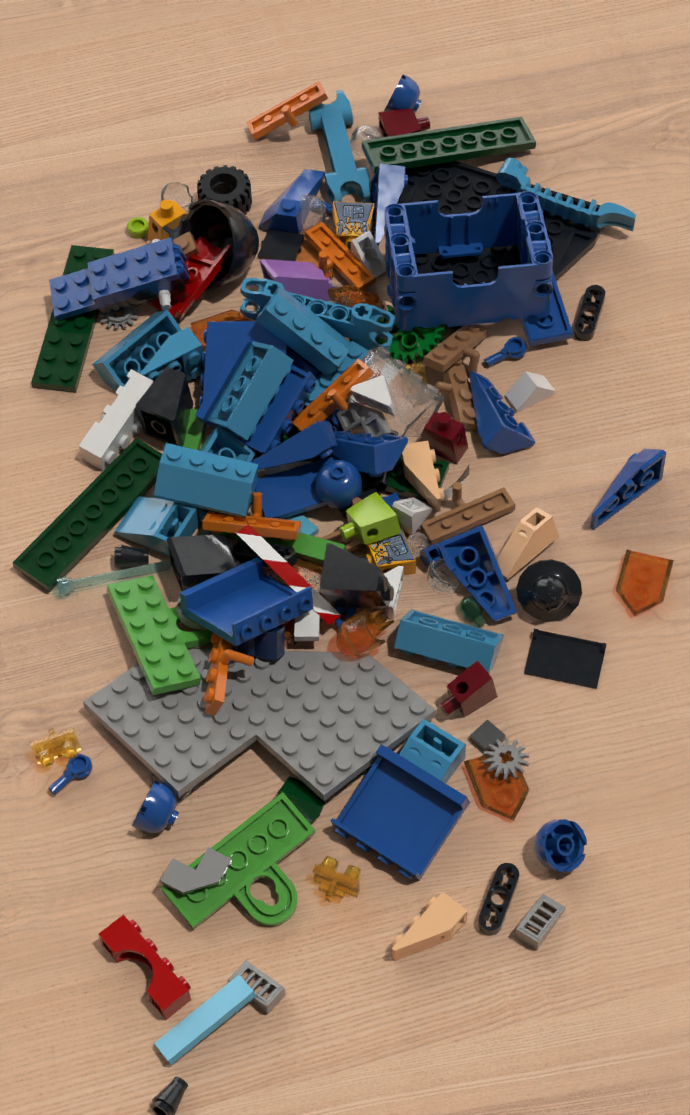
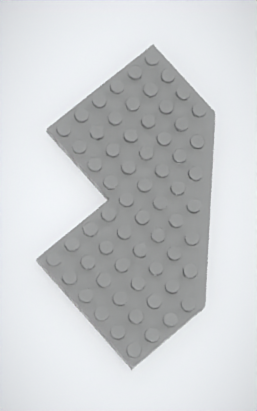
(306, 708)

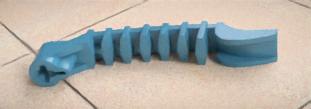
(513, 176)

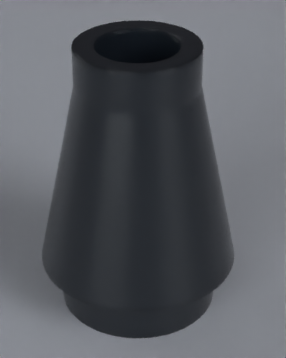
(130, 556)
(168, 1099)

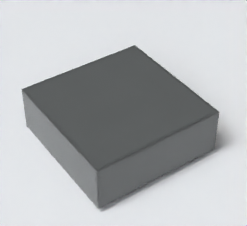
(486, 735)

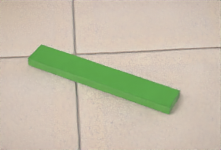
(305, 546)

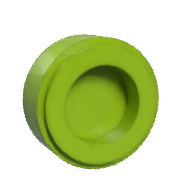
(137, 227)

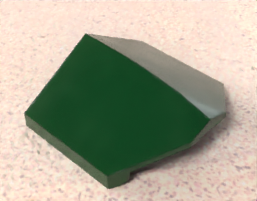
(303, 798)

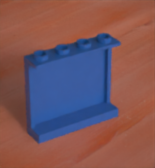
(221, 341)
(280, 410)
(243, 603)
(401, 814)

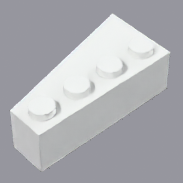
(117, 424)

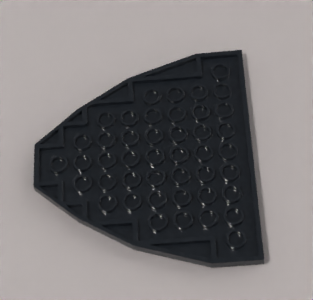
(460, 191)

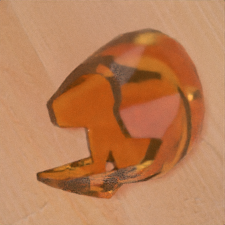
(354, 633)

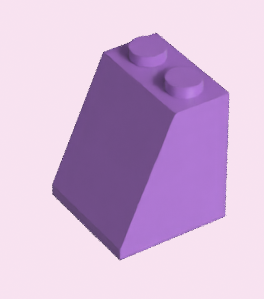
(298, 277)

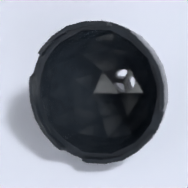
(223, 226)

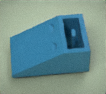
(179, 352)
(155, 520)
(434, 750)

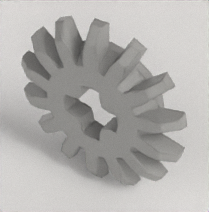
(128, 315)
(509, 767)

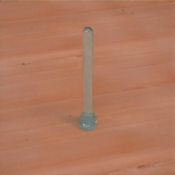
(68, 585)

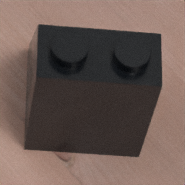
(166, 407)
(199, 558)
(353, 581)

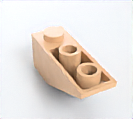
(420, 472)
(527, 541)
(435, 926)

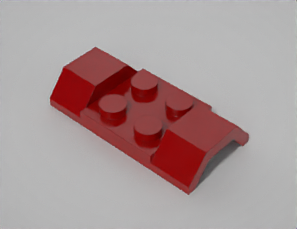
(202, 269)

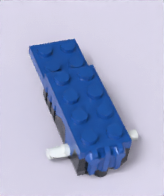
(122, 280)

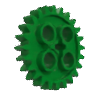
(399, 347)

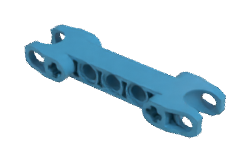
(345, 176)
(354, 323)

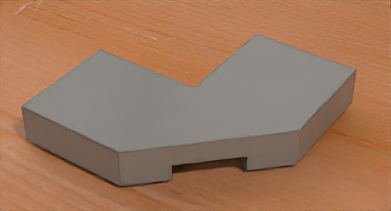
(359, 414)
(186, 879)

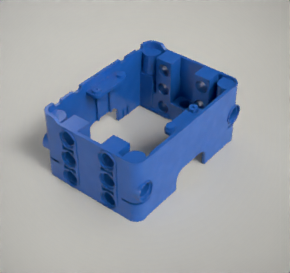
(434, 297)

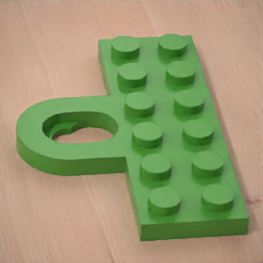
(154, 635)
(254, 853)

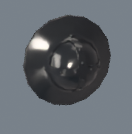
(549, 590)

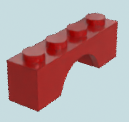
(125, 942)

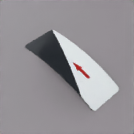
(448, 492)

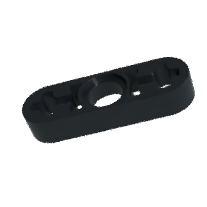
(587, 304)
(244, 553)
(501, 910)

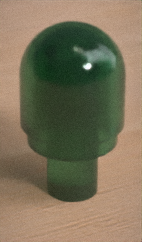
(471, 611)

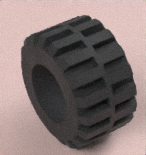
(227, 186)

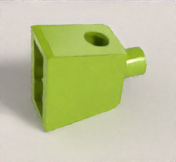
(370, 520)

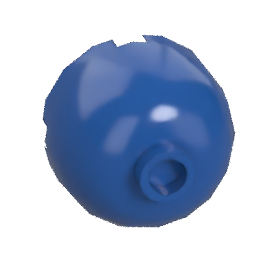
(405, 95)
(338, 483)
(157, 809)
(560, 845)

